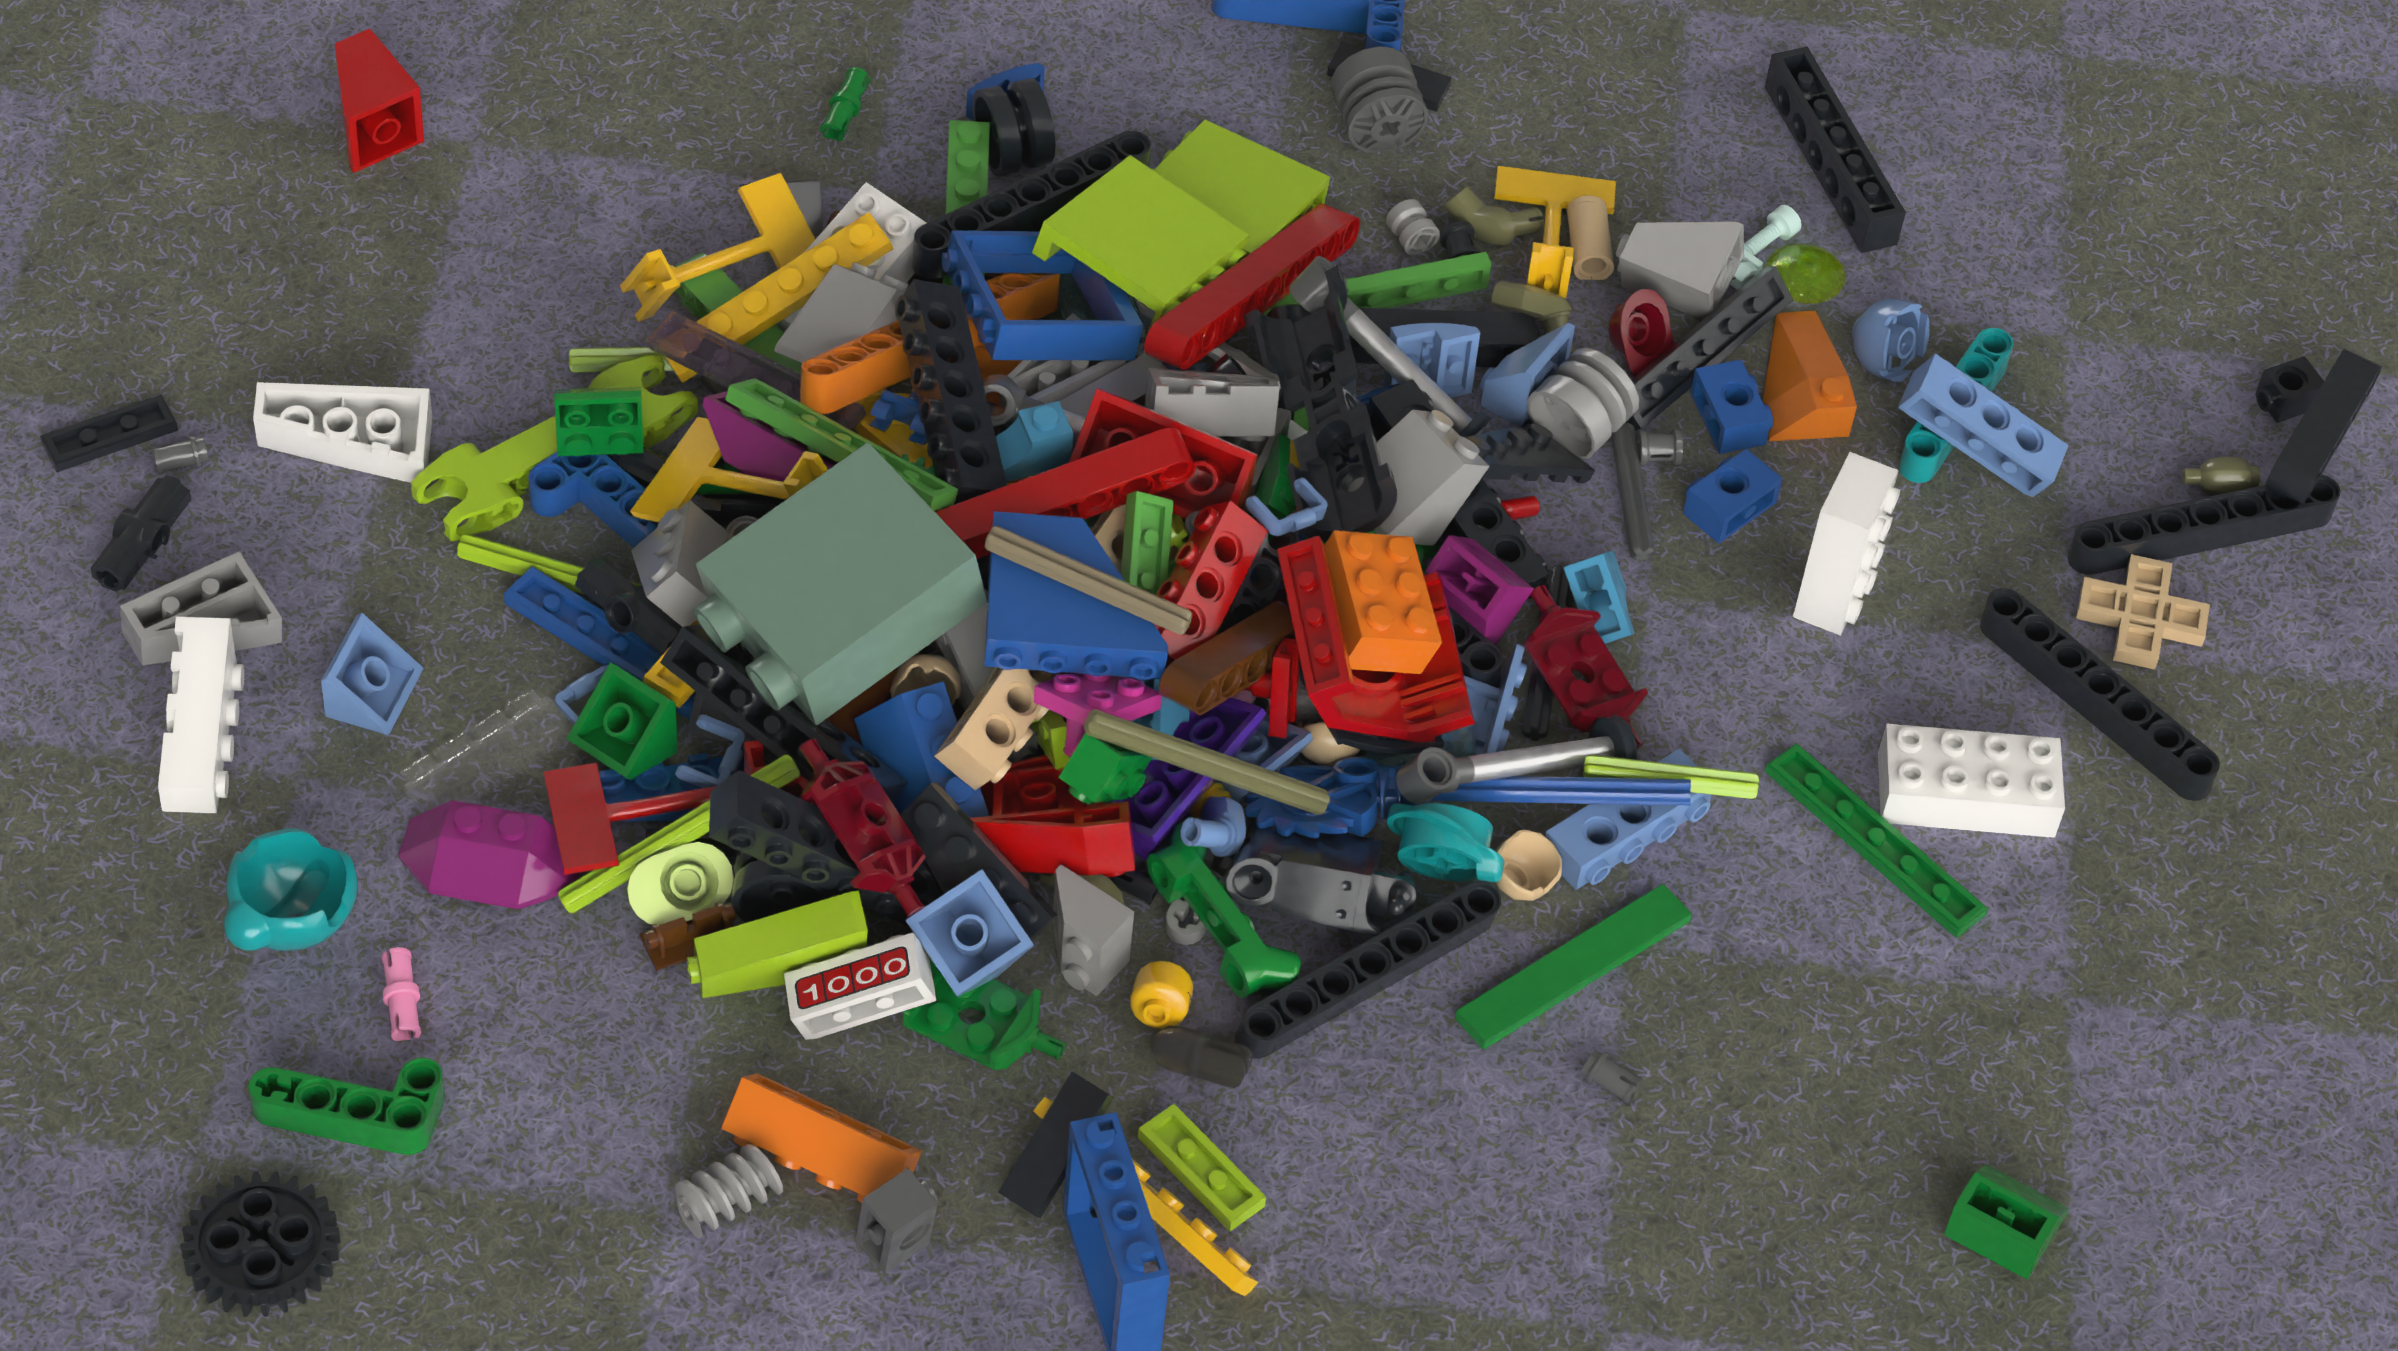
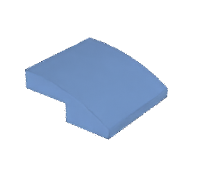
(1442, 352)

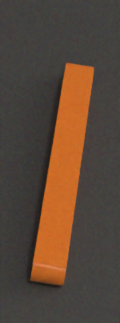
(879, 358)

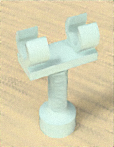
(1781, 223)

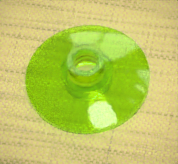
(1811, 283)

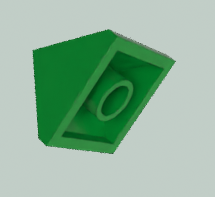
(626, 724)

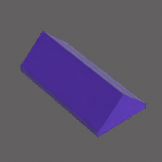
(1172, 790)

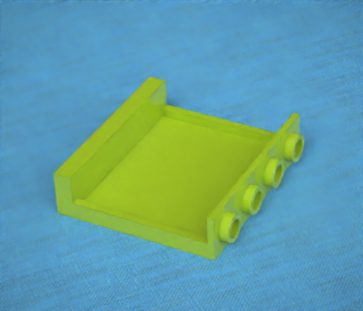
(1243, 181)
(1144, 236)

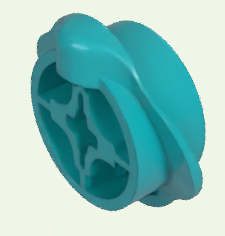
(1445, 842)

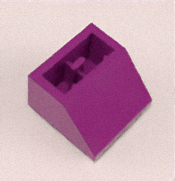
(1479, 586)

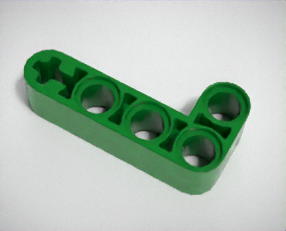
(286, 1097)

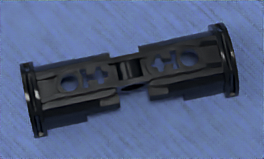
(1334, 414)

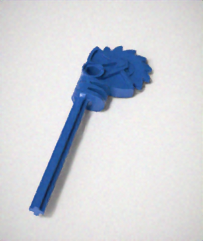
(1362, 787)

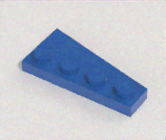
(657, 782)

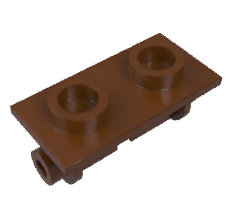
(674, 940)

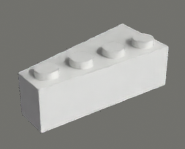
(347, 426)
(200, 716)

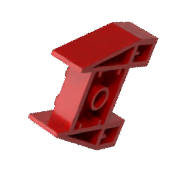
(1045, 826)

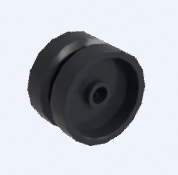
(1018, 125)
(767, 890)

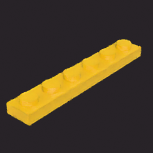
(792, 285)
(1194, 1235)

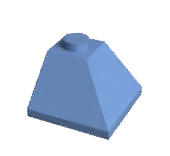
(1523, 372)

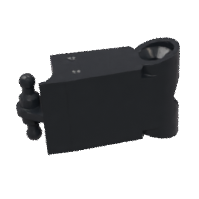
(1319, 879)

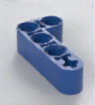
(594, 482)

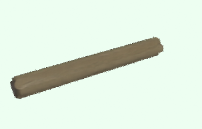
(1088, 580)

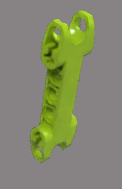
(496, 478)

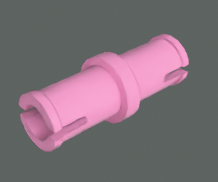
(401, 994)

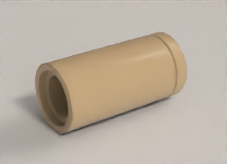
(1590, 238)

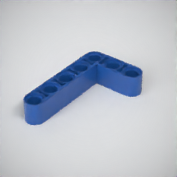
(1377, 19)

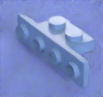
(1495, 705)

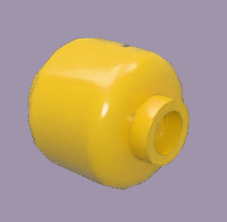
(1161, 994)

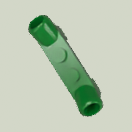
(1247, 961)

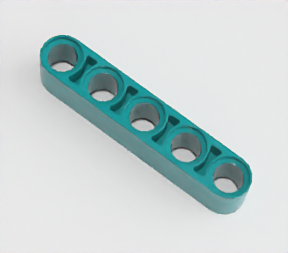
(1983, 362)

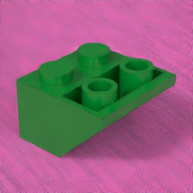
(598, 421)
(2005, 1220)

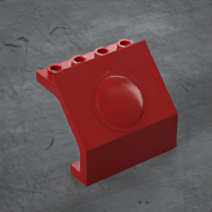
(1366, 700)

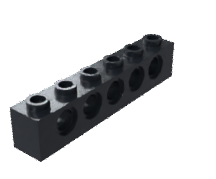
(1834, 150)
(949, 389)
(1482, 507)
(726, 685)
(798, 840)

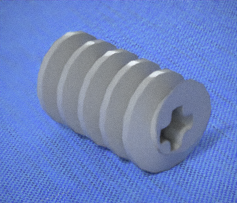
(724, 1187)

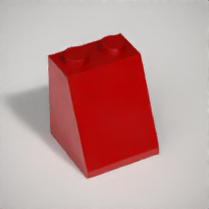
(376, 101)

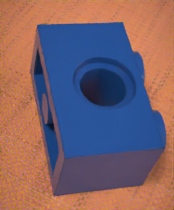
(1731, 406)
(1732, 495)

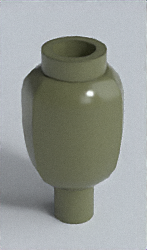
(2222, 475)

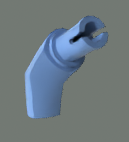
(1220, 827)

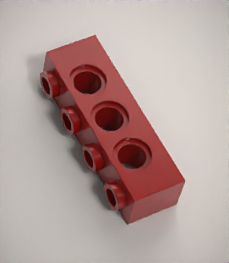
(1218, 577)

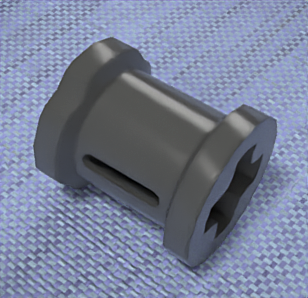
(1660, 447)

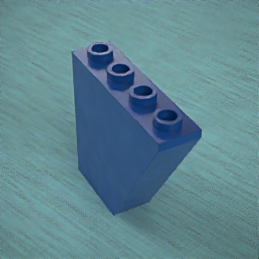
(1058, 628)

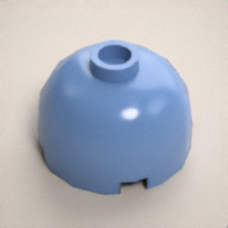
(1887, 331)

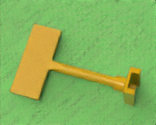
(781, 231)
(1549, 262)
(693, 465)

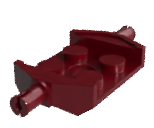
(1570, 642)
(881, 851)

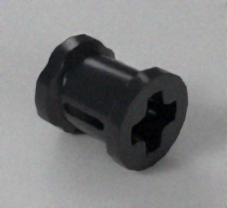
(1458, 239)

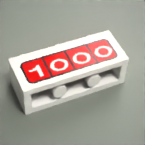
(859, 986)

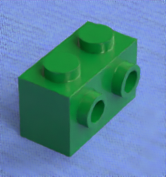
(1104, 771)

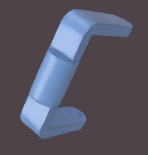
(1293, 521)
(577, 690)
(730, 760)

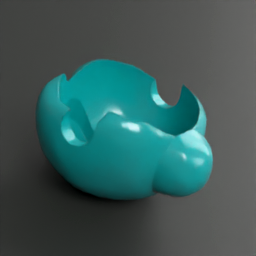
(285, 876)

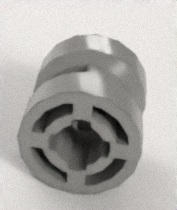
(1414, 233)

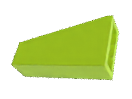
(766, 948)

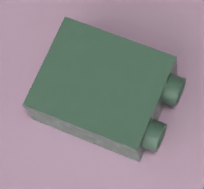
(838, 586)

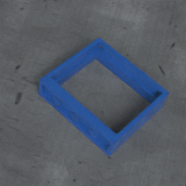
(1110, 337)
(1118, 1240)

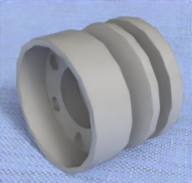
(1584, 401)

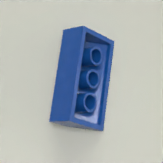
(906, 738)

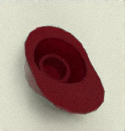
(1641, 329)

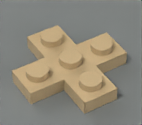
(2143, 611)

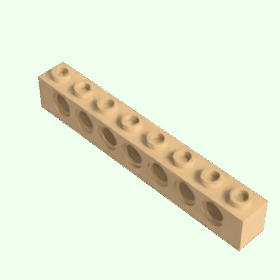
(967, 747)

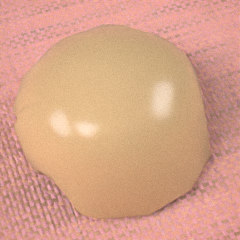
(926, 670)
(1323, 748)
(1530, 865)

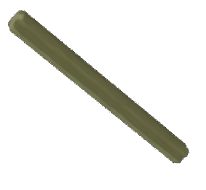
(1206, 762)

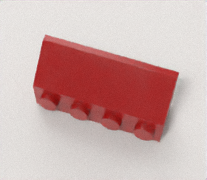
(1222, 468)

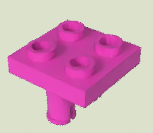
(1077, 694)

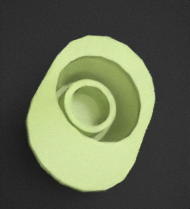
(680, 883)

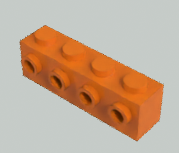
(815, 1137)

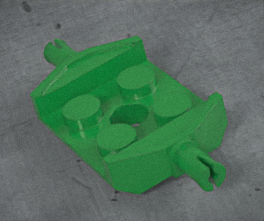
(995, 1041)

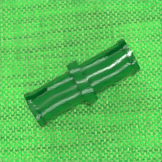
(845, 104)

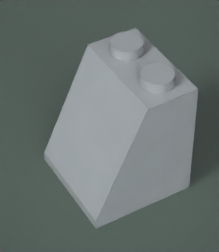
(1682, 262)
(841, 310)
(1431, 473)

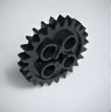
(233, 1270)

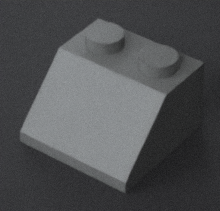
(1089, 932)

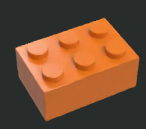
(1382, 602)

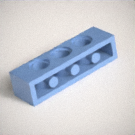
(1983, 426)
(1614, 833)

